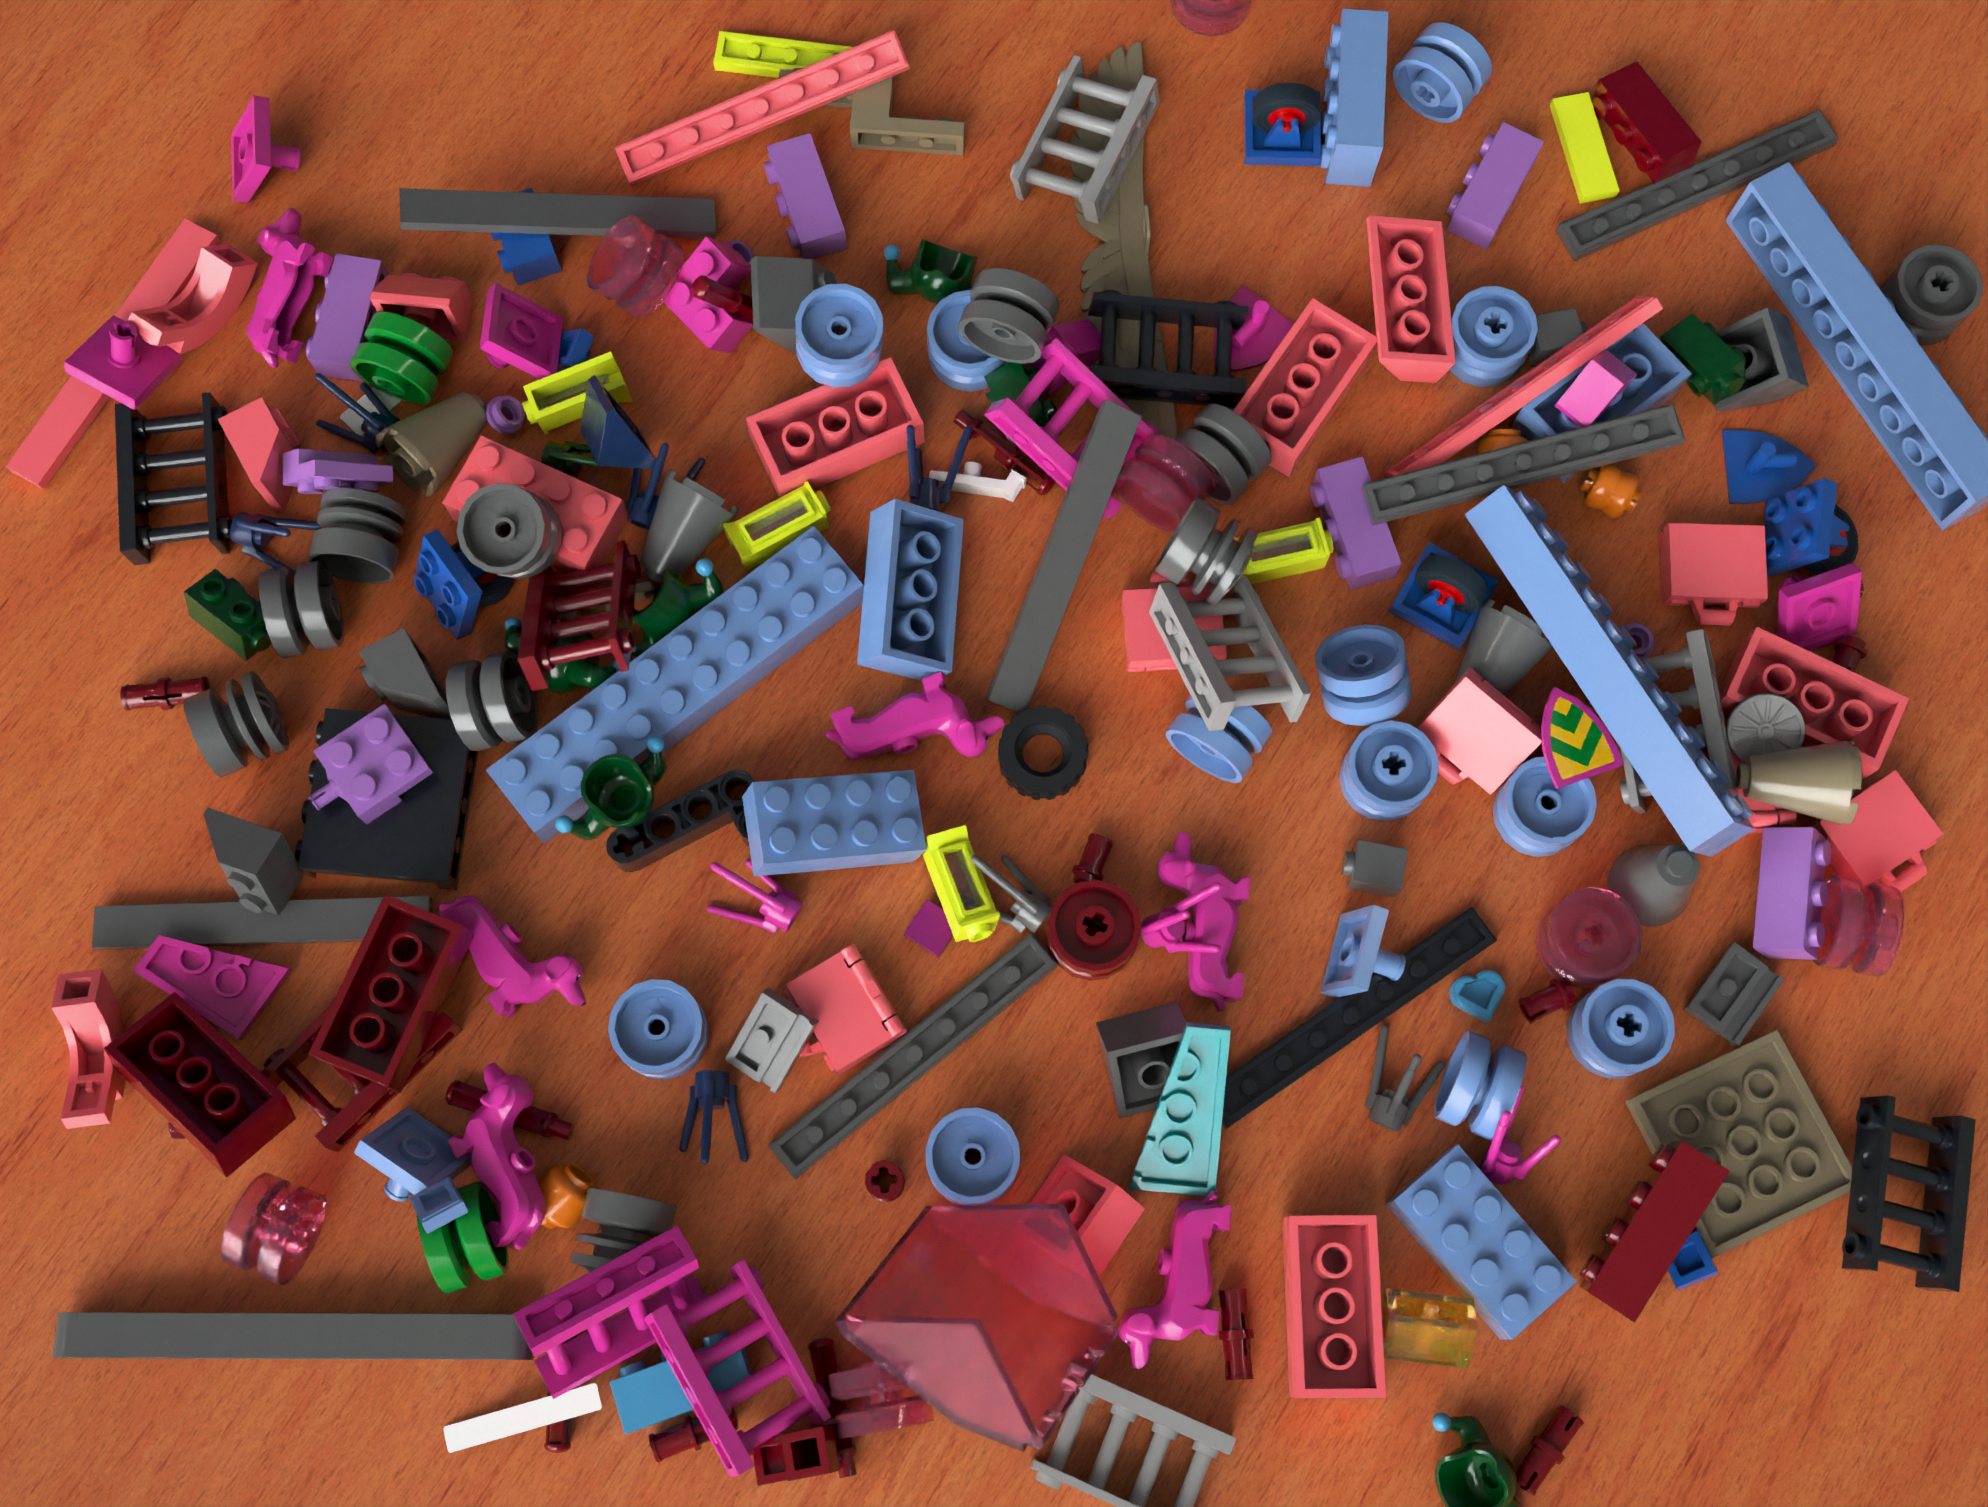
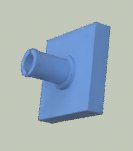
(1357, 953)
(411, 1154)

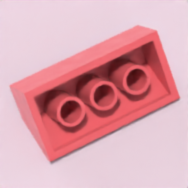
(1411, 297)

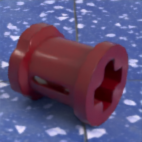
(874, 1173)

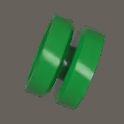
(401, 358)
(465, 1243)

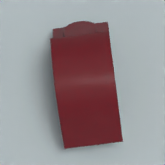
(797, 1455)

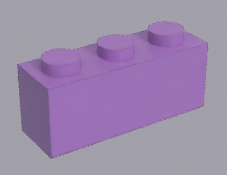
(1493, 184)
(805, 197)
(344, 315)
(1363, 550)
(1791, 893)

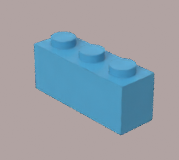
(654, 1394)

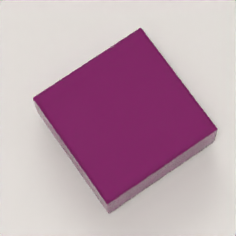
(930, 929)

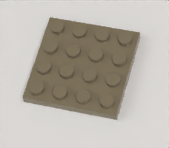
(1758, 1123)

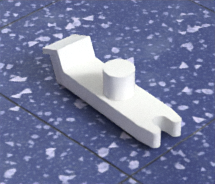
(972, 482)

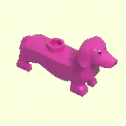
(285, 288)
(912, 719)
(1211, 920)
(507, 967)
(499, 1159)
(1186, 1281)

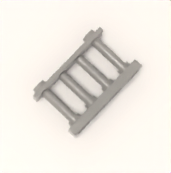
(1108, 163)
(1205, 673)
(1702, 696)
(1125, 1410)

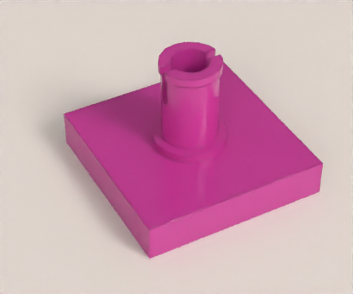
(254, 152)
(520, 333)
(122, 363)
(1819, 607)

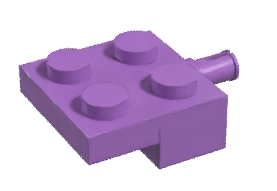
(325, 470)
(370, 765)

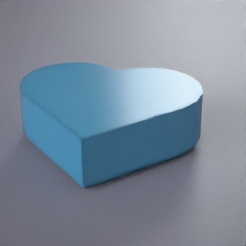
(1478, 994)

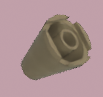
(433, 440)
(1806, 780)

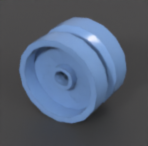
(1442, 72)
(839, 335)
(1491, 335)
(949, 354)
(1363, 674)
(1220, 752)
(1367, 764)
(1538, 816)
(640, 1012)
(1622, 1050)
(1479, 1084)
(953, 1140)

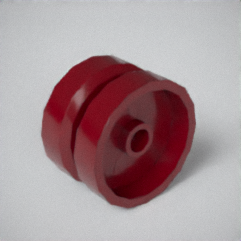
(1100, 906)

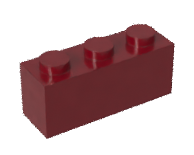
(1645, 122)

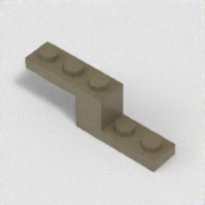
(876, 128)

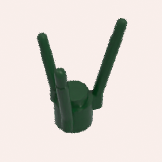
(567, 457)

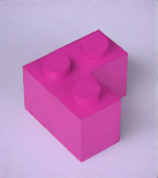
(711, 324)

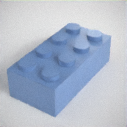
(1354, 97)
(1657, 381)
(910, 590)
(833, 822)
(1480, 1243)

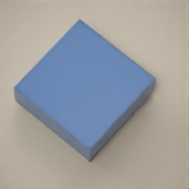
(438, 1204)

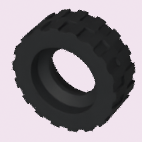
(1036, 722)

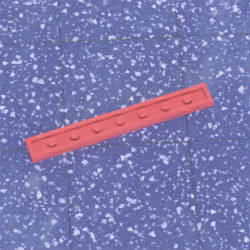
(762, 108)
(1529, 385)
(78, 402)

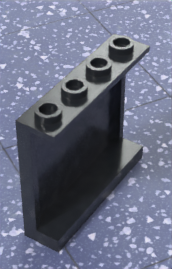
(412, 840)

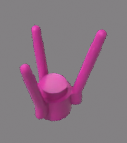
(778, 907)
(1168, 926)
(1504, 1156)

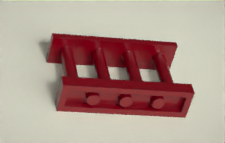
(545, 607)
(370, 1098)

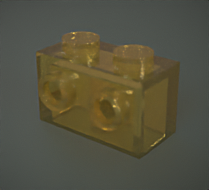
(1428, 1327)

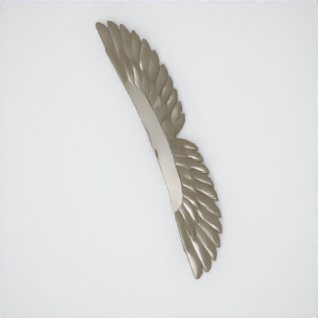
(1125, 228)

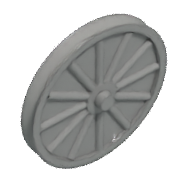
(1764, 725)

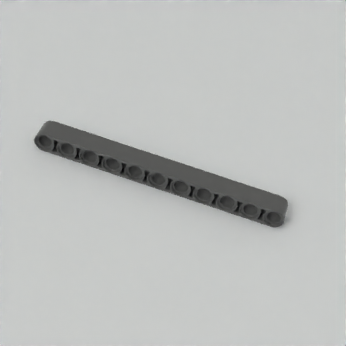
(289, 1336)

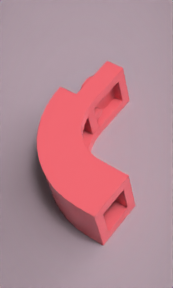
(204, 304)
(90, 1022)

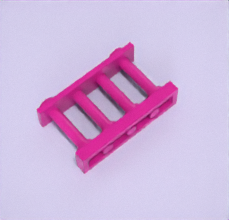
(1041, 442)
(600, 1295)
(693, 1367)

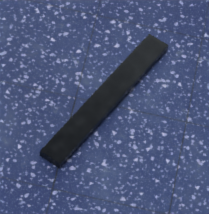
(1352, 1016)

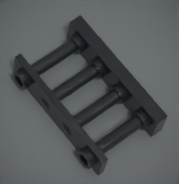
(1183, 384)
(136, 464)
(1944, 1199)

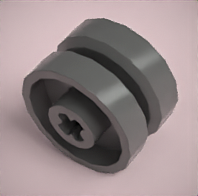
(1934, 291)
(1008, 315)
(1228, 449)
(486, 525)
(301, 608)
(491, 701)

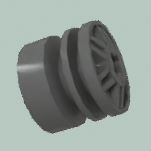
(358, 535)
(1206, 551)
(245, 720)
(623, 1225)

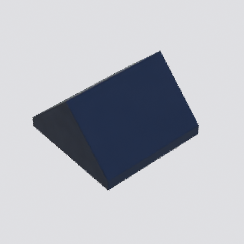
(611, 432)

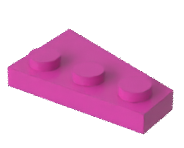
(214, 983)

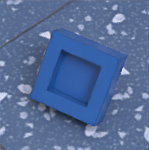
(574, 348)
(1692, 1263)

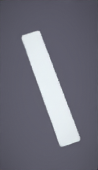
(522, 1418)

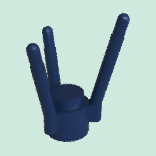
(372, 423)
(926, 491)
(642, 507)
(258, 531)
(710, 1093)

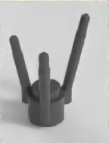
(1030, 906)
(1390, 1108)

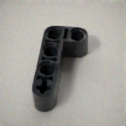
(686, 827)

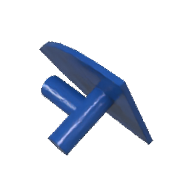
(1761, 466)

